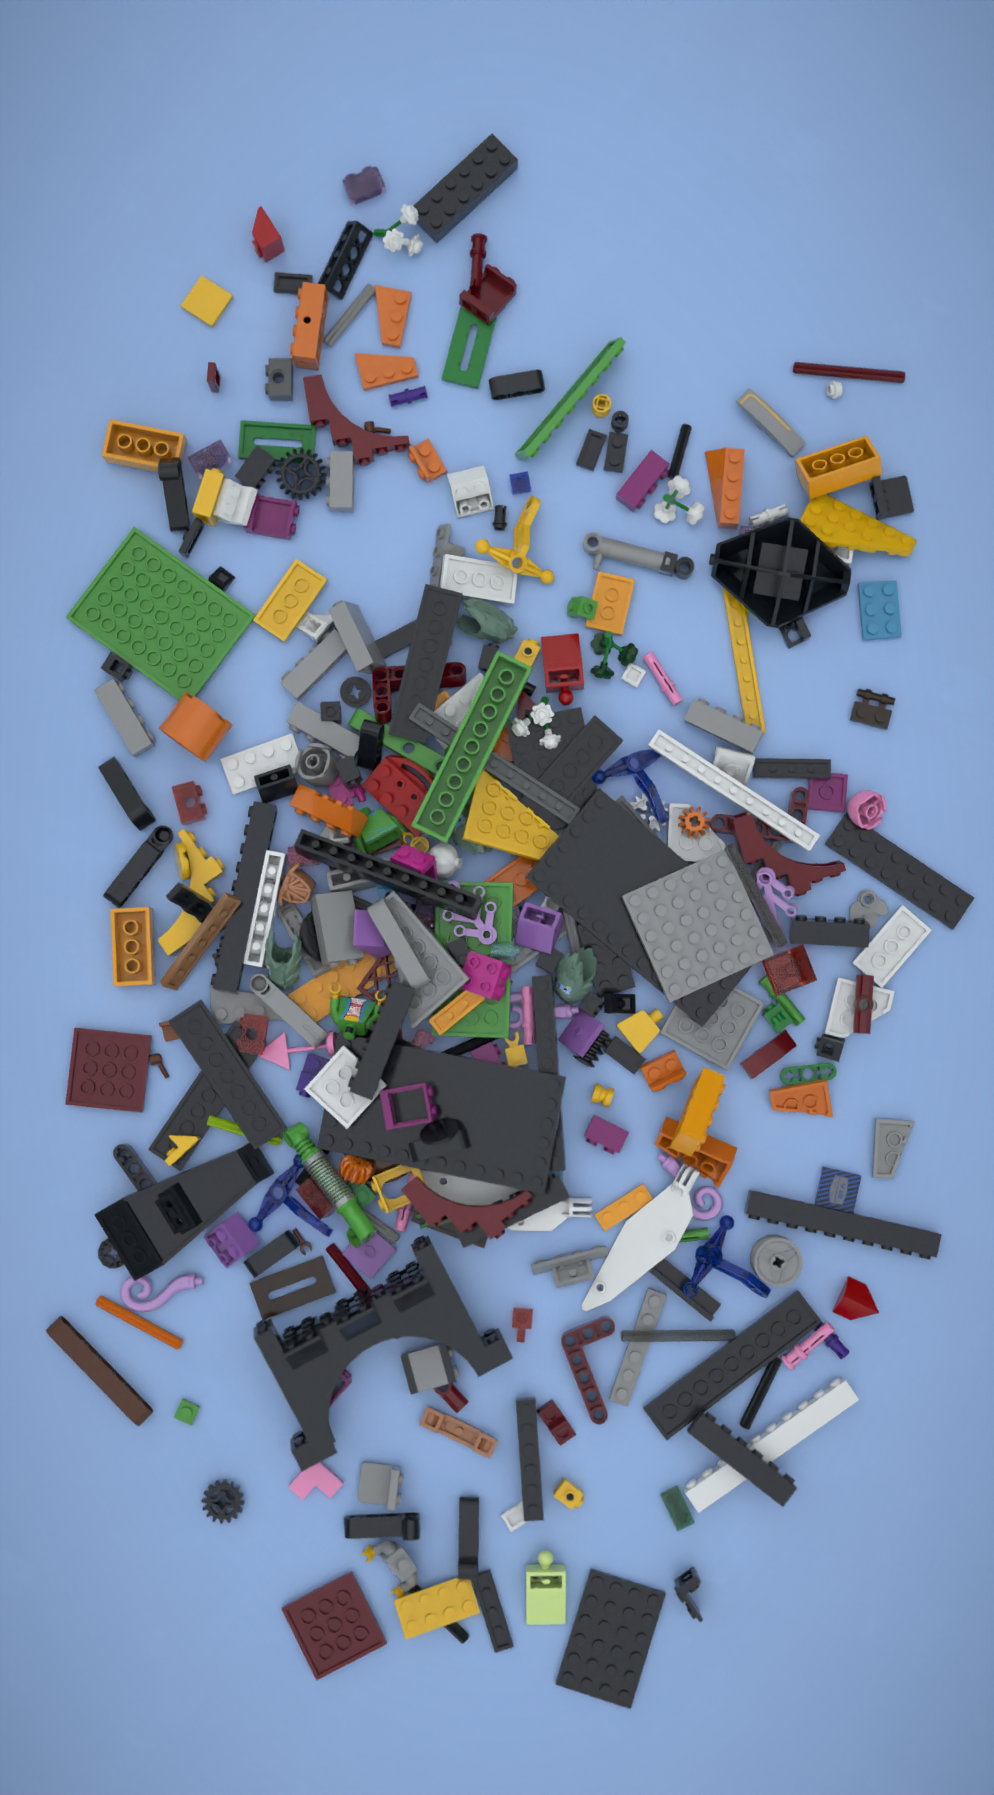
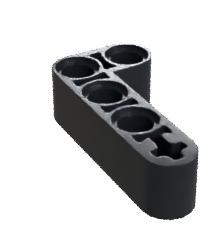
(175, 496)
(126, 794)
(143, 1172)
(383, 1525)
(468, 1538)

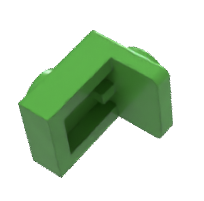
(582, 607)

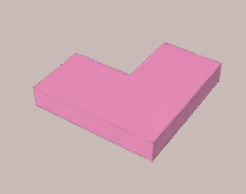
(317, 1476)

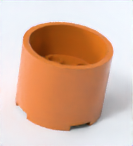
(195, 726)

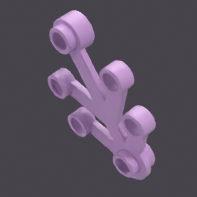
(772, 898)
(478, 922)

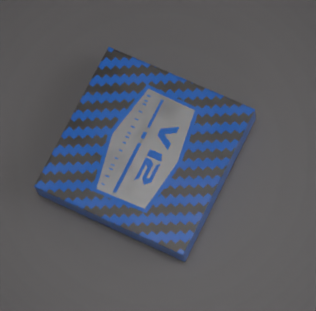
(837, 1189)

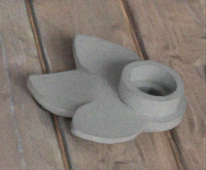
(870, 910)

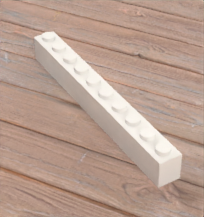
(775, 1441)

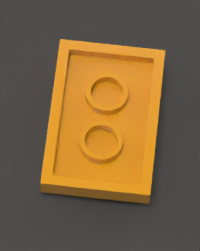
(613, 600)

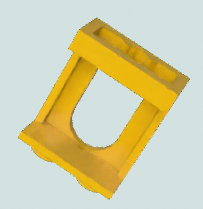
(379, 1180)

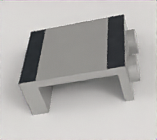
(429, 1368)

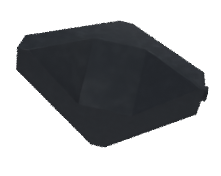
(780, 571)

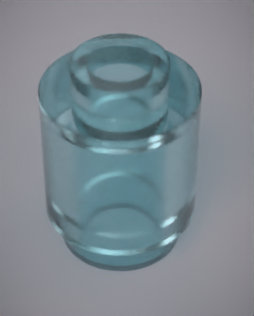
(505, 950)

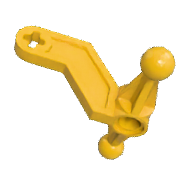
(521, 544)

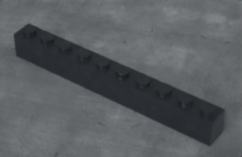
(249, 871)
(388, 874)
(548, 1051)
(842, 1223)

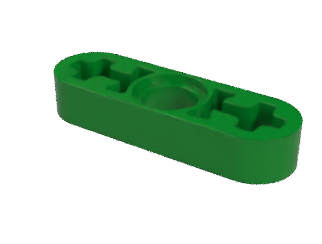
(794, 1080)

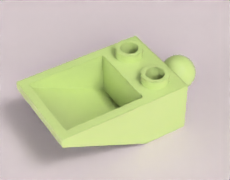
(545, 1593)

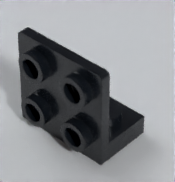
(891, 497)
(685, 1583)

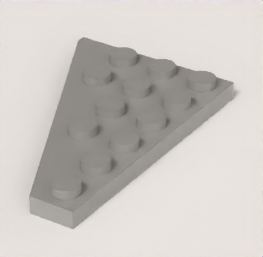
(445, 971)

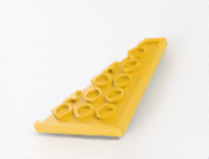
(847, 527)
(504, 823)

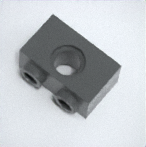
(279, 368)

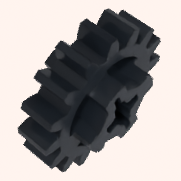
(231, 1501)

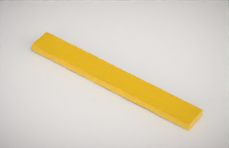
(744, 661)

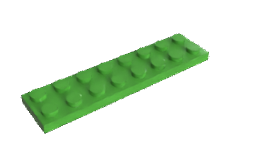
(567, 402)

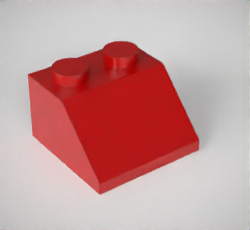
(266, 237)

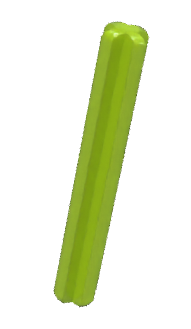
(231, 1126)

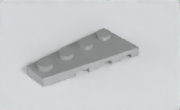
(231, 1007)

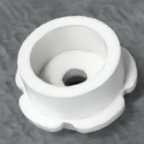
(834, 389)

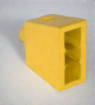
(640, 1028)

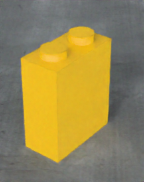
(208, 496)

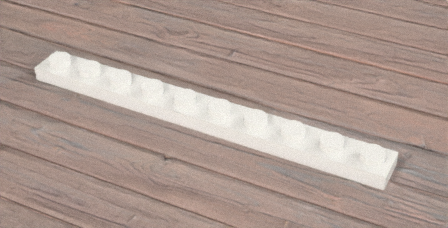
(733, 790)

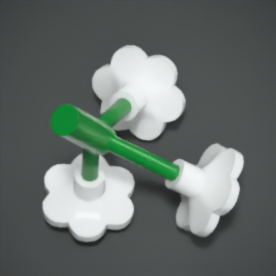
(666, 510)

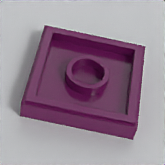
(828, 793)

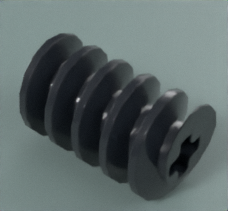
(595, 1049)

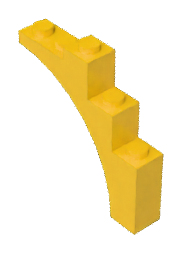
(202, 874)

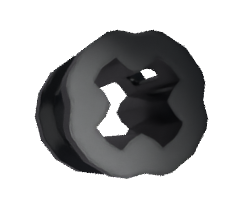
(624, 419)

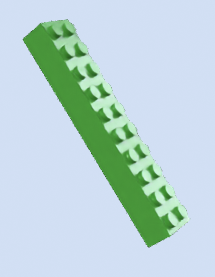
(472, 747)

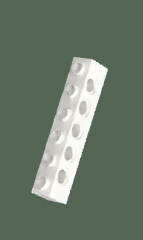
(265, 908)

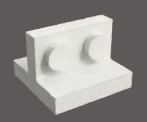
(234, 503)
(734, 763)

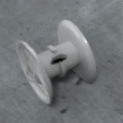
(787, 1267)

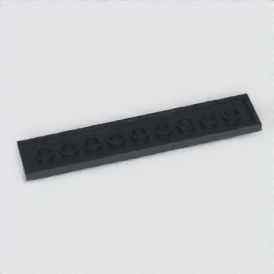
(732, 1364)

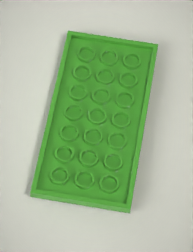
(491, 1016)

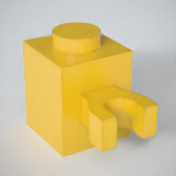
(515, 1054)

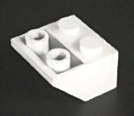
(470, 491)

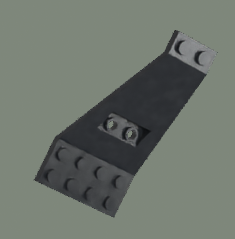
(148, 1228)

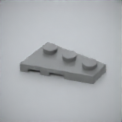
(889, 1142)

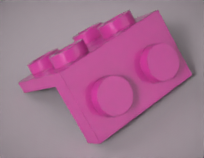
(415, 860)
(486, 975)

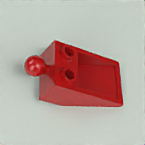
(562, 663)

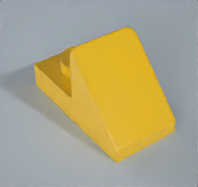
(184, 1143)

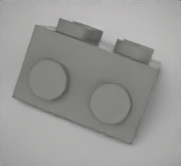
(380, 1484)

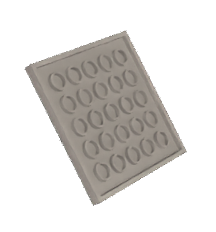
(697, 925)

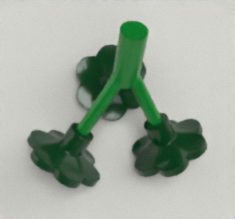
(602, 645)

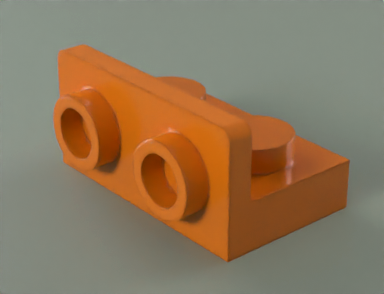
(427, 460)
(663, 1071)

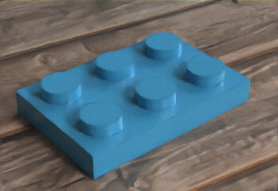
(879, 610)

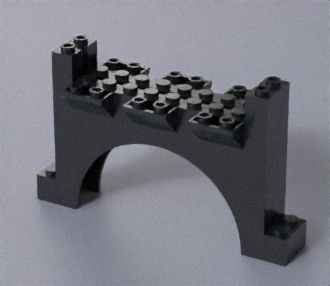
(316, 1352)

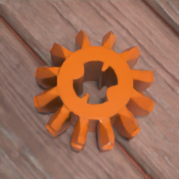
(700, 819)
(355, 1169)

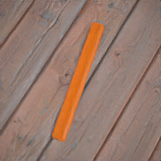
(139, 1322)

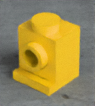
(528, 659)
(566, 1487)

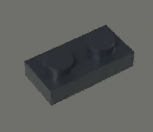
(615, 452)

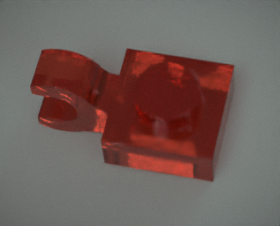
(522, 1320)

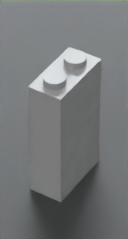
(356, 637)
(335, 928)

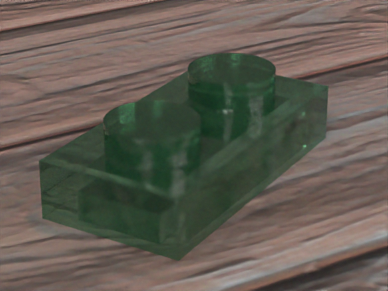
(677, 1508)

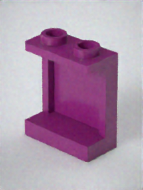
(273, 517)

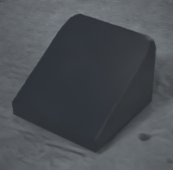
(221, 578)

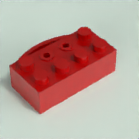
(399, 799)

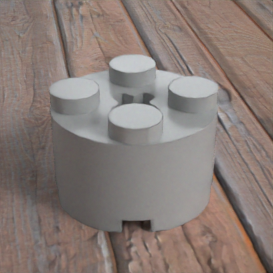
(317, 765)

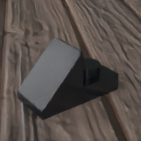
(619, 1003)

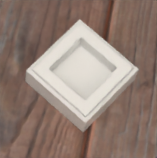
(633, 675)

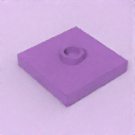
(581, 1033)
(371, 1255)

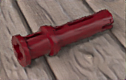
(477, 254)

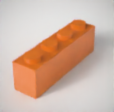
(726, 476)
(328, 810)
(711, 1160)

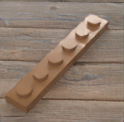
(200, 941)

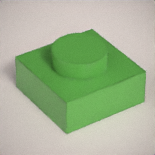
(187, 1411)

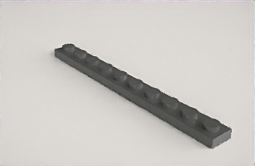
(500, 767)

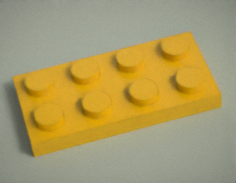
(290, 600)
(436, 1607)

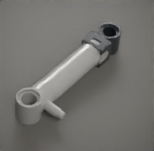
(640, 556)

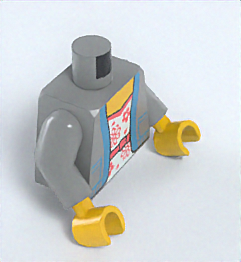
(397, 1562)

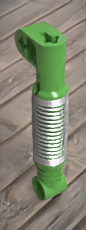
(344, 1202)

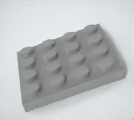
(723, 1032)

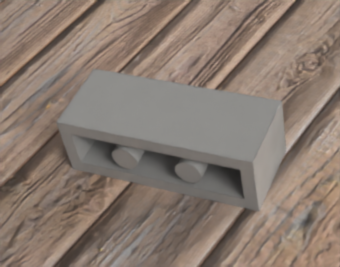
(340, 481)

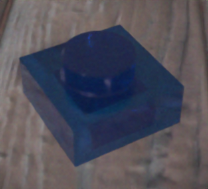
(520, 483)

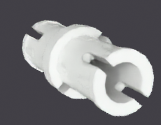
(768, 515)

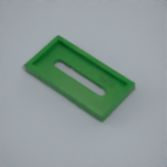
(473, 374)
(279, 431)

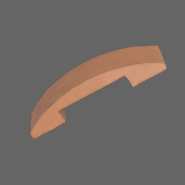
(459, 1431)

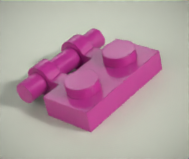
(341, 793)

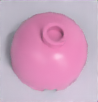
(866, 809)

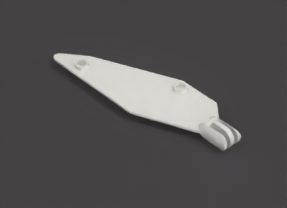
(483, 1193)
(645, 1239)

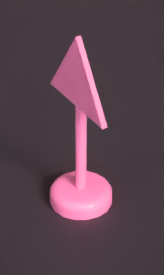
(278, 1051)

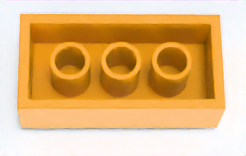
(141, 445)
(838, 467)
(133, 946)
(698, 1112)

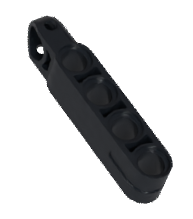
(139, 866)

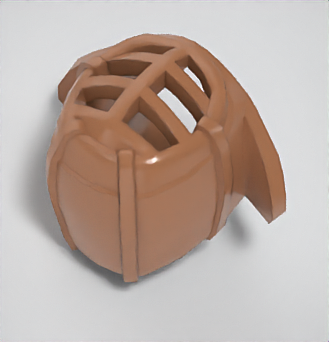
(297, 886)

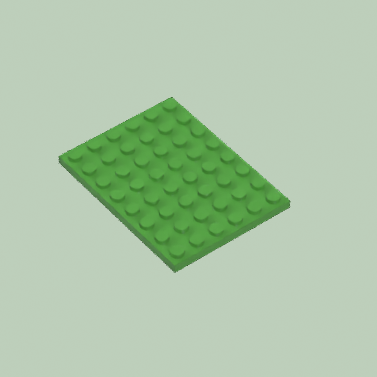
(160, 616)

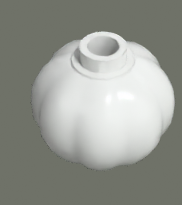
(446, 859)

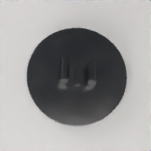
(439, 1131)

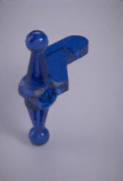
(623, 768)
(271, 1203)
(710, 1256)

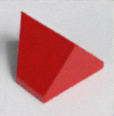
(855, 1300)

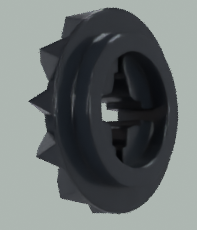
(360, 684)
(108, 1261)

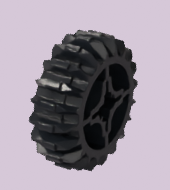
(298, 482)

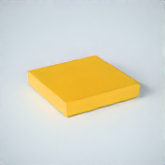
(207, 301)

